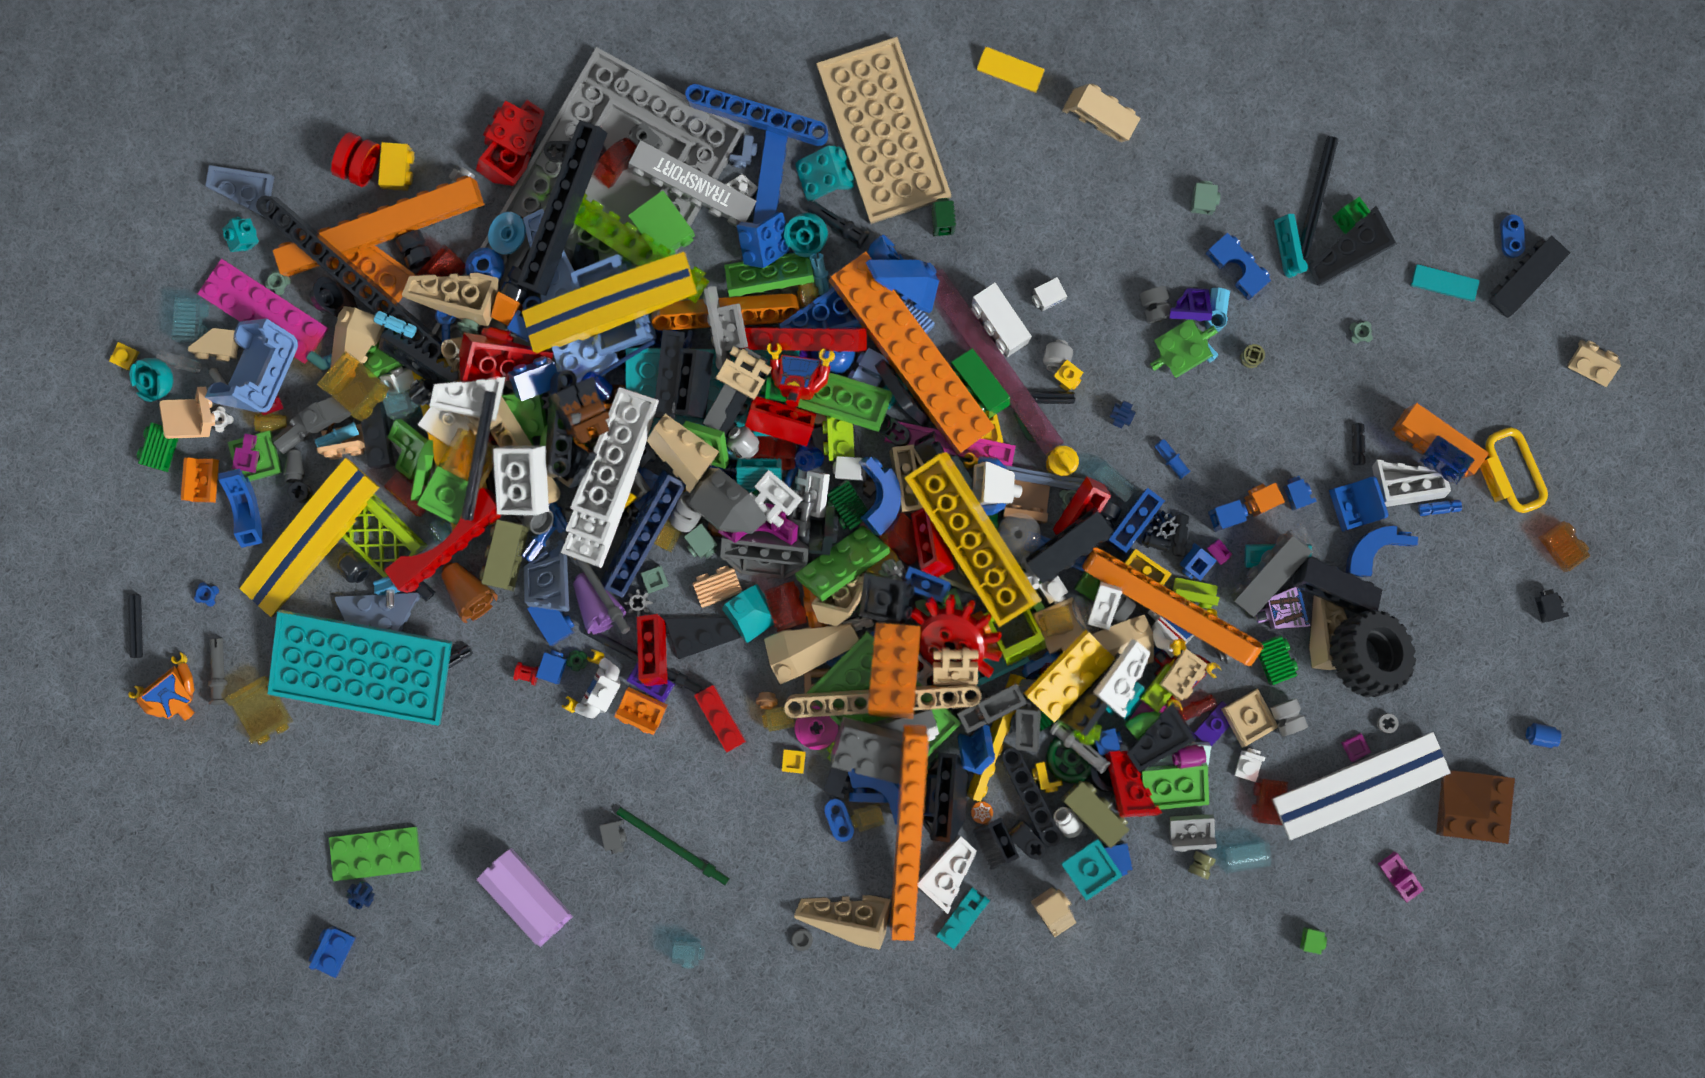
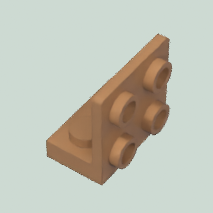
(1031, 502)

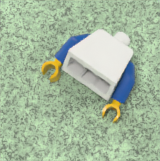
(992, 483)

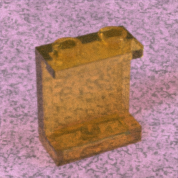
(354, 386)
(260, 712)

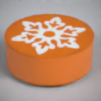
(981, 812)

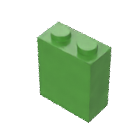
(663, 223)

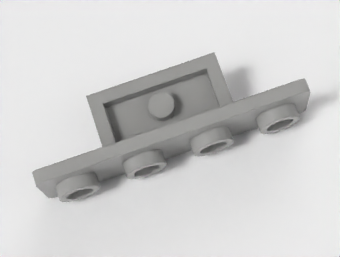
(725, 324)

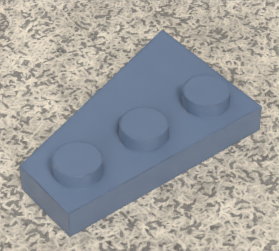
(240, 185)

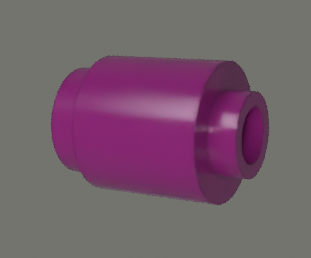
(1189, 756)

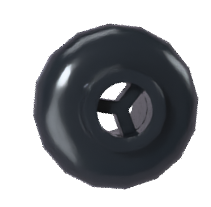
(353, 567)

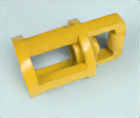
(1062, 461)

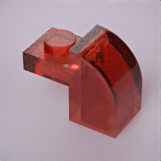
(614, 162)

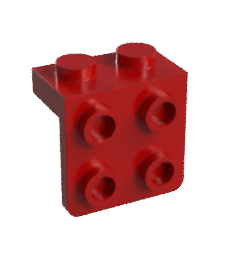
(512, 129)

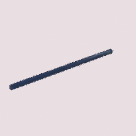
(627, 357)

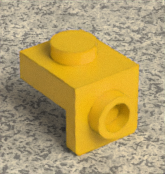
(1068, 376)
(1039, 774)

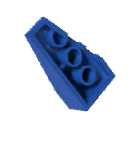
(909, 278)
(823, 312)

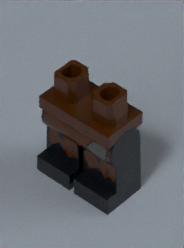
(580, 409)

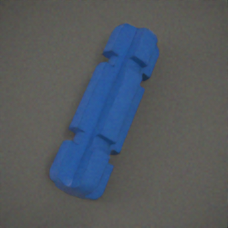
(1440, 507)

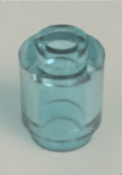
(440, 530)

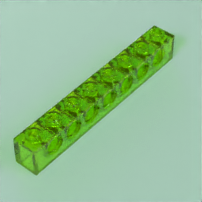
(626, 234)

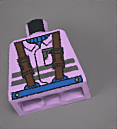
(1285, 610)

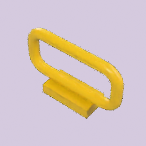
(1496, 476)

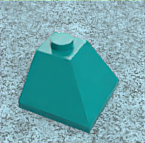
(749, 613)

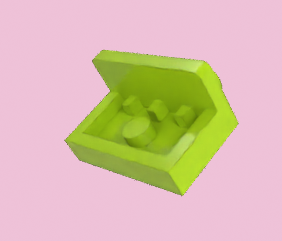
(1197, 592)

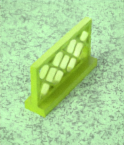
(394, 525)

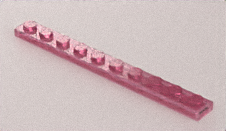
(983, 345)

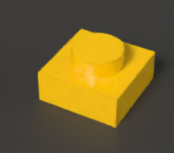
(123, 356)
(793, 761)

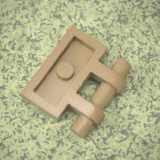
(740, 378)
(955, 672)

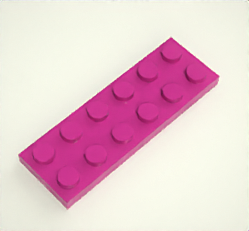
(249, 300)

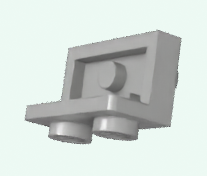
(1192, 832)

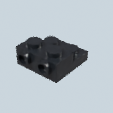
(886, 598)

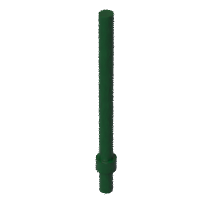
(708, 869)

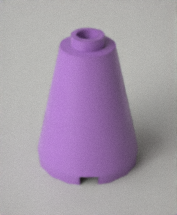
(591, 606)

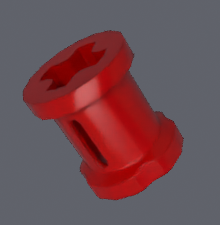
(526, 673)

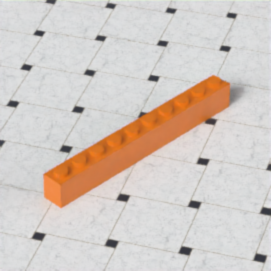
(385, 223)
(909, 832)

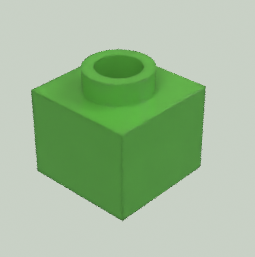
(1313, 940)

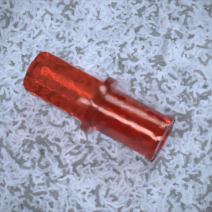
(1198, 707)

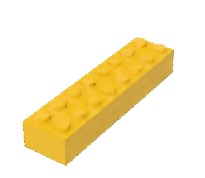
(972, 538)

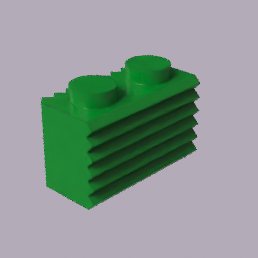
(157, 449)
(1276, 660)

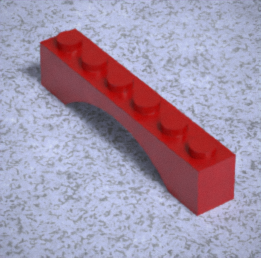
(806, 338)
(411, 570)

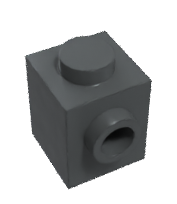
(645, 134)

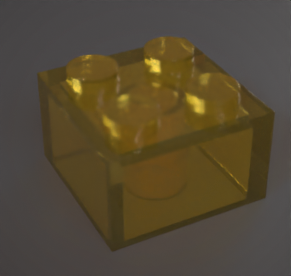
(459, 456)

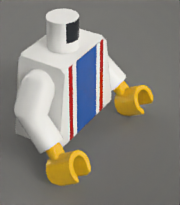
(1169, 635)
(600, 691)

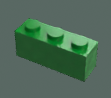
(981, 383)

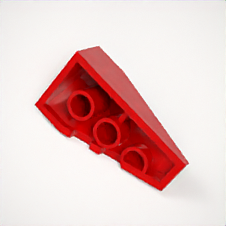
(503, 165)
(492, 358)

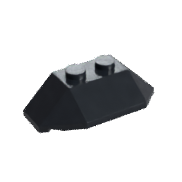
(945, 797)

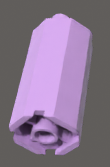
(525, 897)

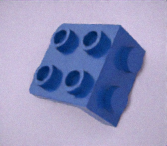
(763, 242)
(1359, 503)

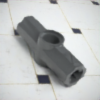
(291, 435)

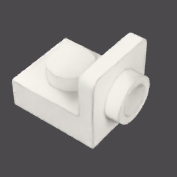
(1249, 764)

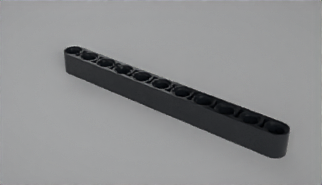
(345, 267)

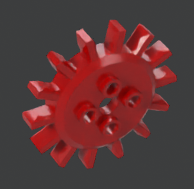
(960, 628)

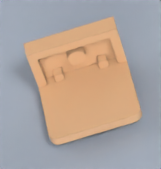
(187, 416)
(352, 445)

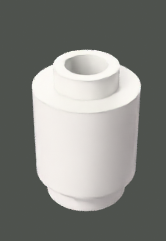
(1068, 822)

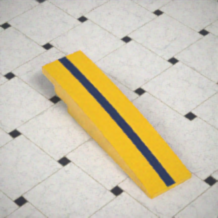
(609, 303)
(309, 537)

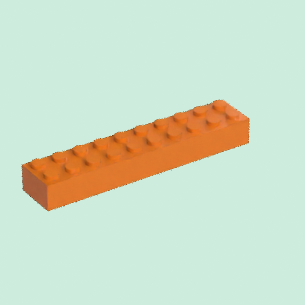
(912, 355)

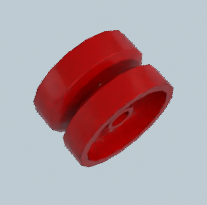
(355, 159)

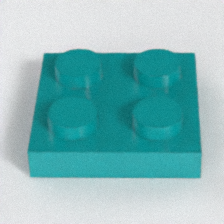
(1091, 869)

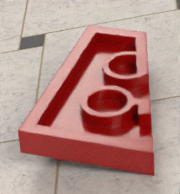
(1129, 790)

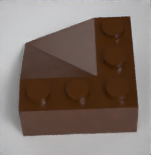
(1475, 806)

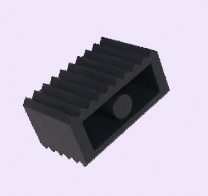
(996, 843)

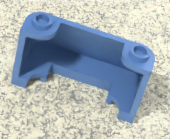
(625, 335)
(260, 369)

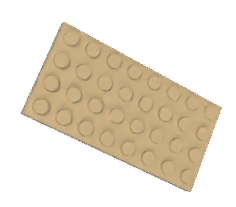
(883, 130)

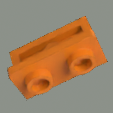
(199, 480)
(640, 711)

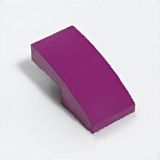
(1400, 877)

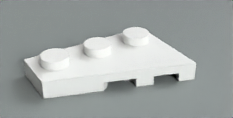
(466, 397)
(1119, 681)
(945, 875)

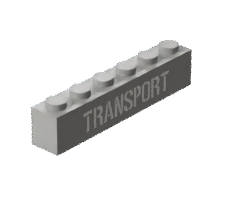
(691, 183)

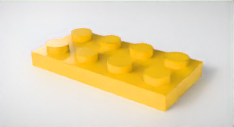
(1069, 676)

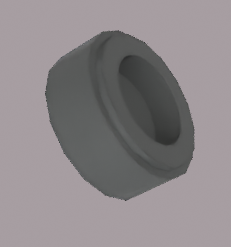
(802, 939)

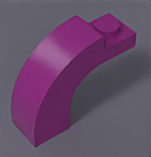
(786, 531)

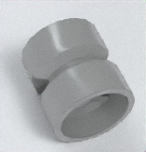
(683, 515)
(1289, 717)

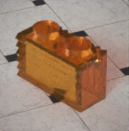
(1565, 546)

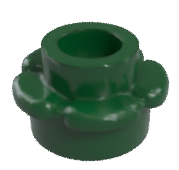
(582, 660)

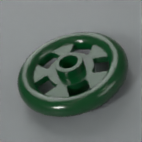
(1054, 761)

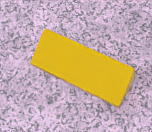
(1010, 69)

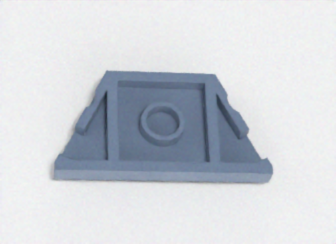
(547, 580)
(372, 610)

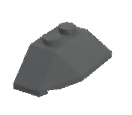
(726, 503)
(764, 555)

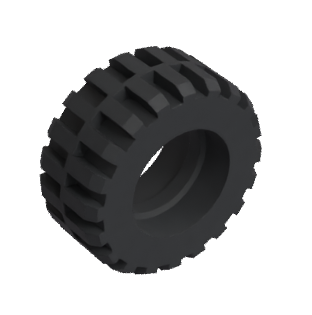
(1392, 647)

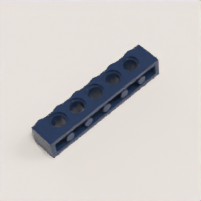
(642, 533)

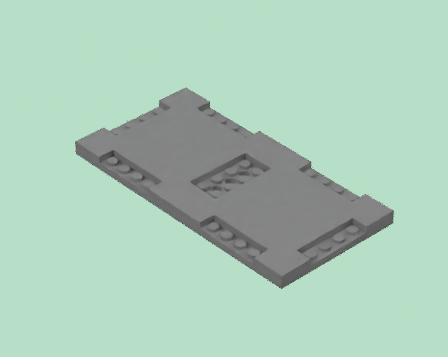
(616, 100)

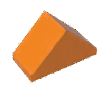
(505, 308)

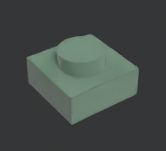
(655, 579)

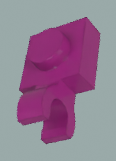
(245, 457)

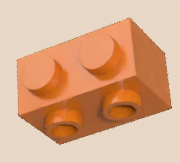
(1263, 499)

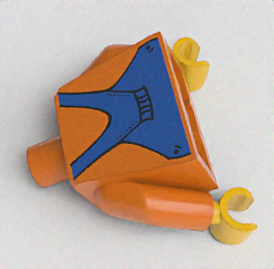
(168, 693)

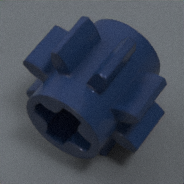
(1122, 414)
(360, 895)

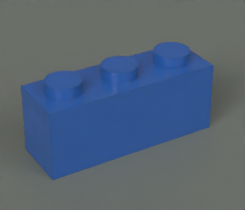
(1135, 521)

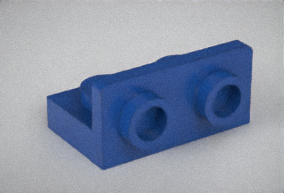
(332, 951)

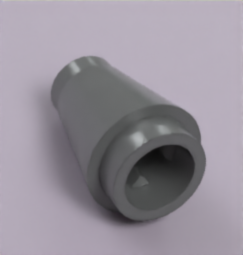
(293, 467)

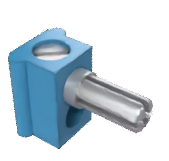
(386, 587)

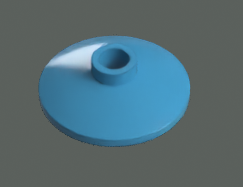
(500, 231)

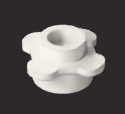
(226, 419)

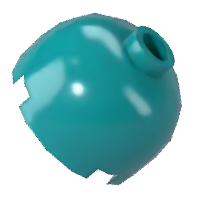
(806, 234)
(151, 378)

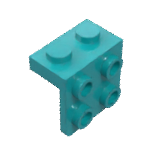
(824, 172)

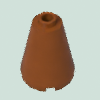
(467, 592)

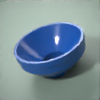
(496, 263)

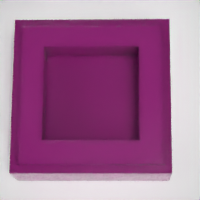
(1219, 551)
(1356, 747)

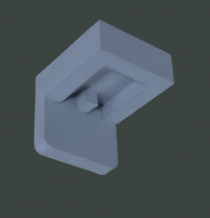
(749, 150)

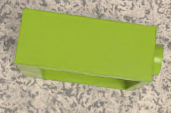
(1024, 648)

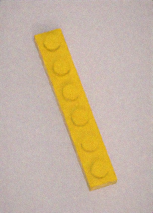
(999, 729)

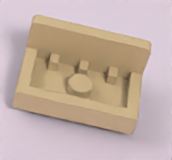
(1595, 363)

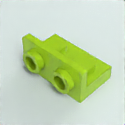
(839, 438)

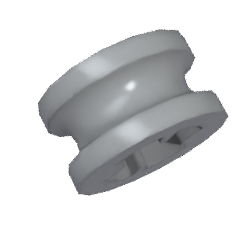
(1388, 729)

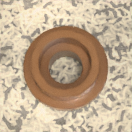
(766, 700)

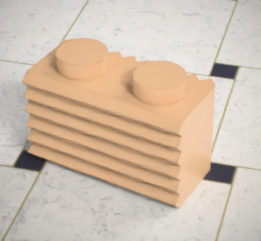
(717, 587)

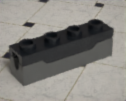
(730, 403)

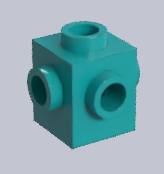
(240, 234)

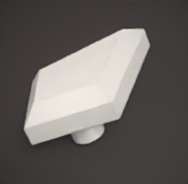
(743, 185)

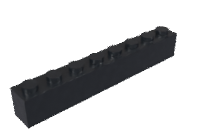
(562, 207)

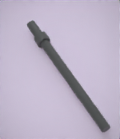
(613, 612)

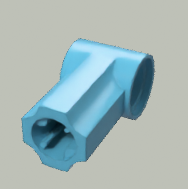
(1219, 302)

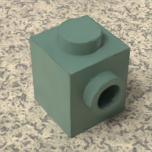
(1205, 198)
(701, 542)

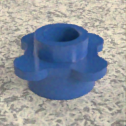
(200, 594)

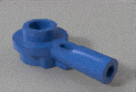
(445, 320)

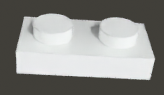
(1104, 606)

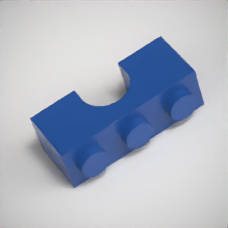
(1229, 251)

